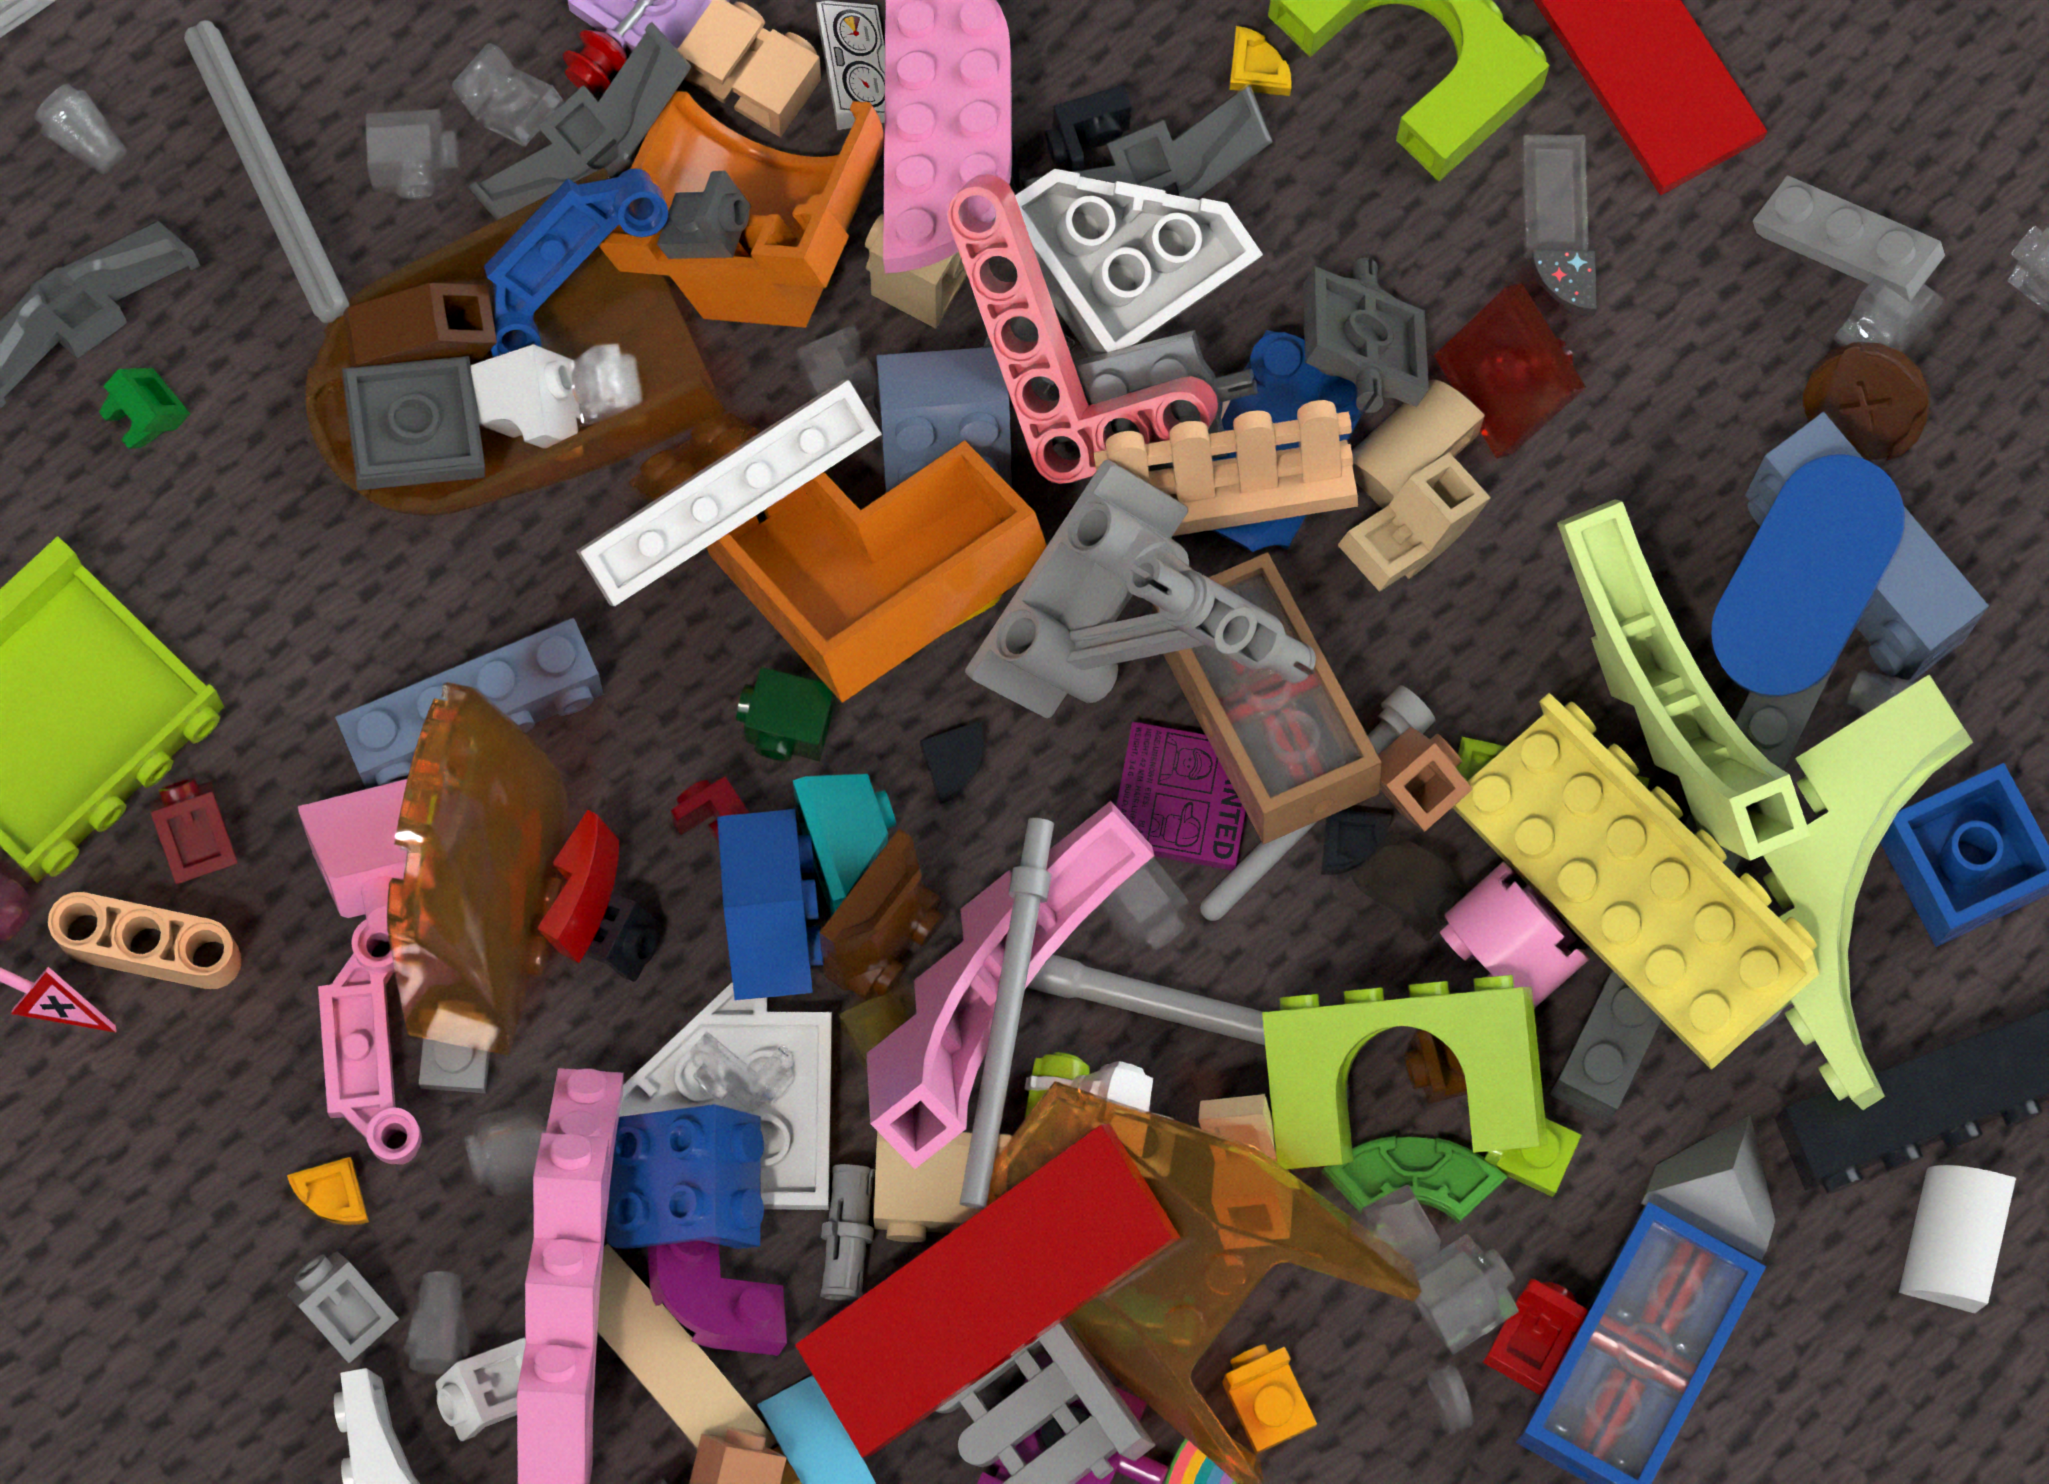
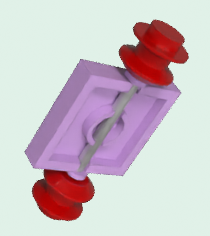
(620, 29)

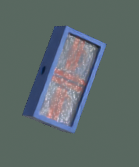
(1641, 1352)

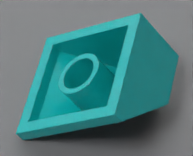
(845, 829)

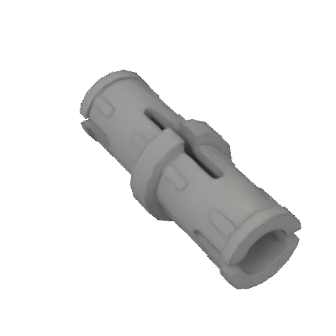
(847, 1232)

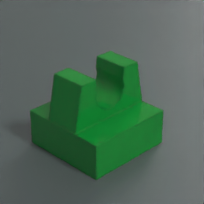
(146, 401)

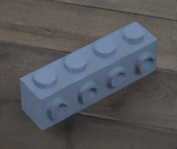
(525, 680)

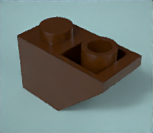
(421, 325)

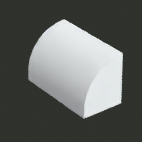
(1957, 1236)

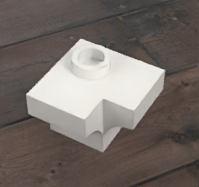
(527, 396)

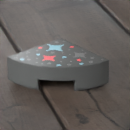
(1568, 278)

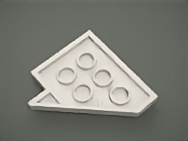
(794, 1128)

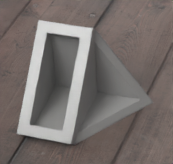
(1719, 1189)

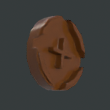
(1871, 397)

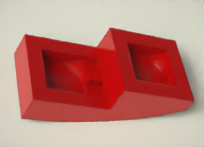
(590, 868)

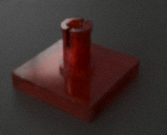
(1511, 369)

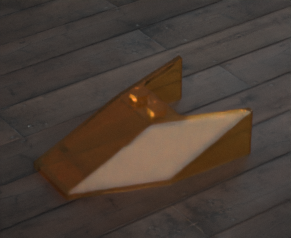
(1234, 1224)

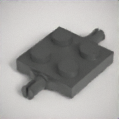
(1365, 336)
(1152, 364)

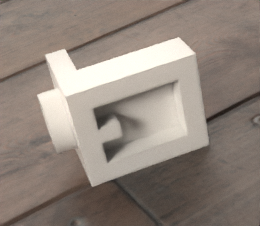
(481, 1389)

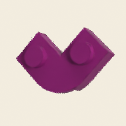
(718, 1309)

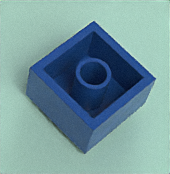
(1969, 854)
(768, 904)

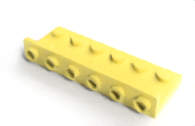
(1638, 882)

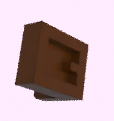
(1434, 1068)

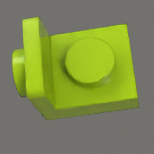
(1539, 1166)

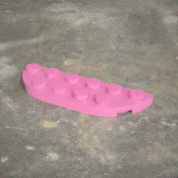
(942, 120)

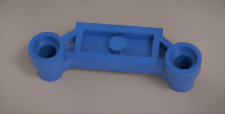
(558, 241)

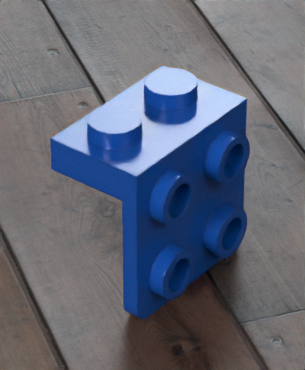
(686, 1178)

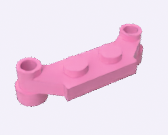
(360, 1050)

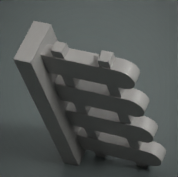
(1047, 1396)

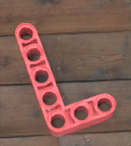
(1049, 354)

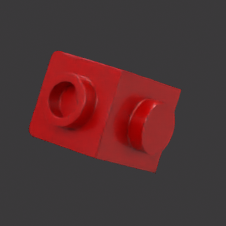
(1537, 1335)

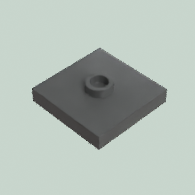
(413, 423)

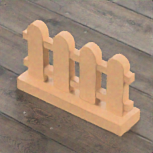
(1256, 483)

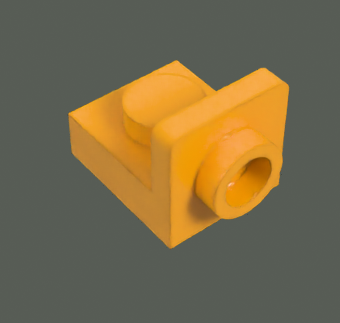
(1267, 1397)

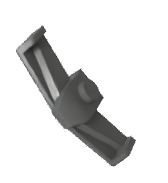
(592, 131)
(1194, 158)
(78, 299)

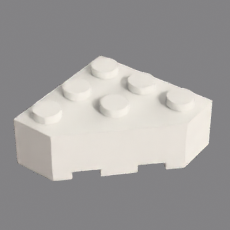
(1128, 254)

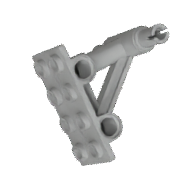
(1113, 546)

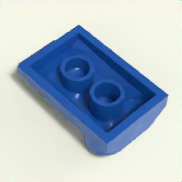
(1284, 387)

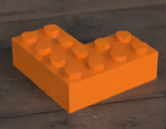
(887, 579)

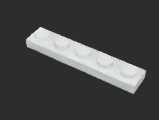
(728, 492)

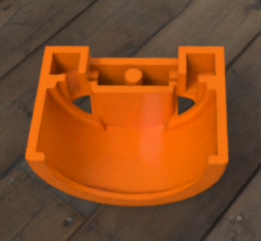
(793, 223)

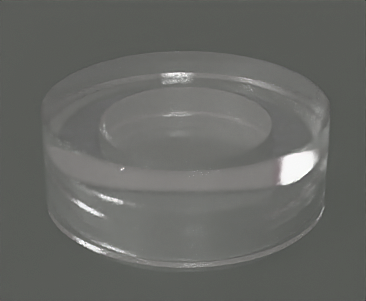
(1450, 1399)

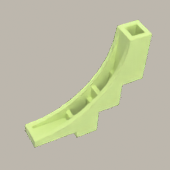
(1726, 779)
(1863, 782)

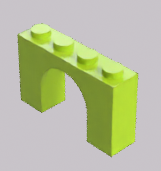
(1486, 87)
(1485, 1029)

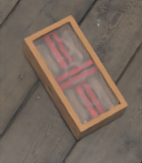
(1283, 744)

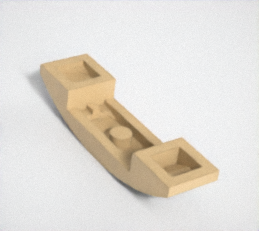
(666, 1358)

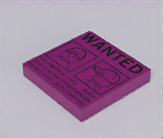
(1180, 797)

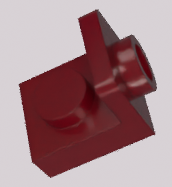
(704, 801)
(192, 829)

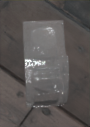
(1888, 318)

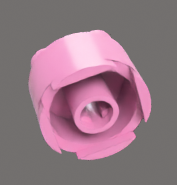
(1513, 934)

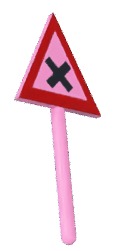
(54, 1001)

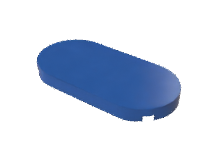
(1808, 575)

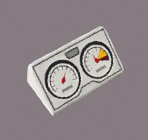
(853, 57)

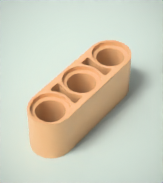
(122, 920)

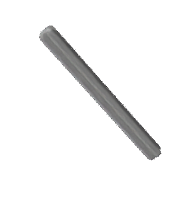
(266, 171)

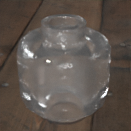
(505, 1148)

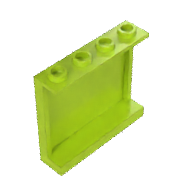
(83, 710)

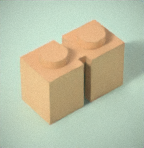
(737, 55)

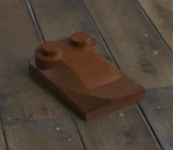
(880, 922)

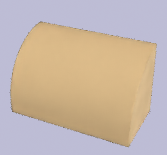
(1413, 440)

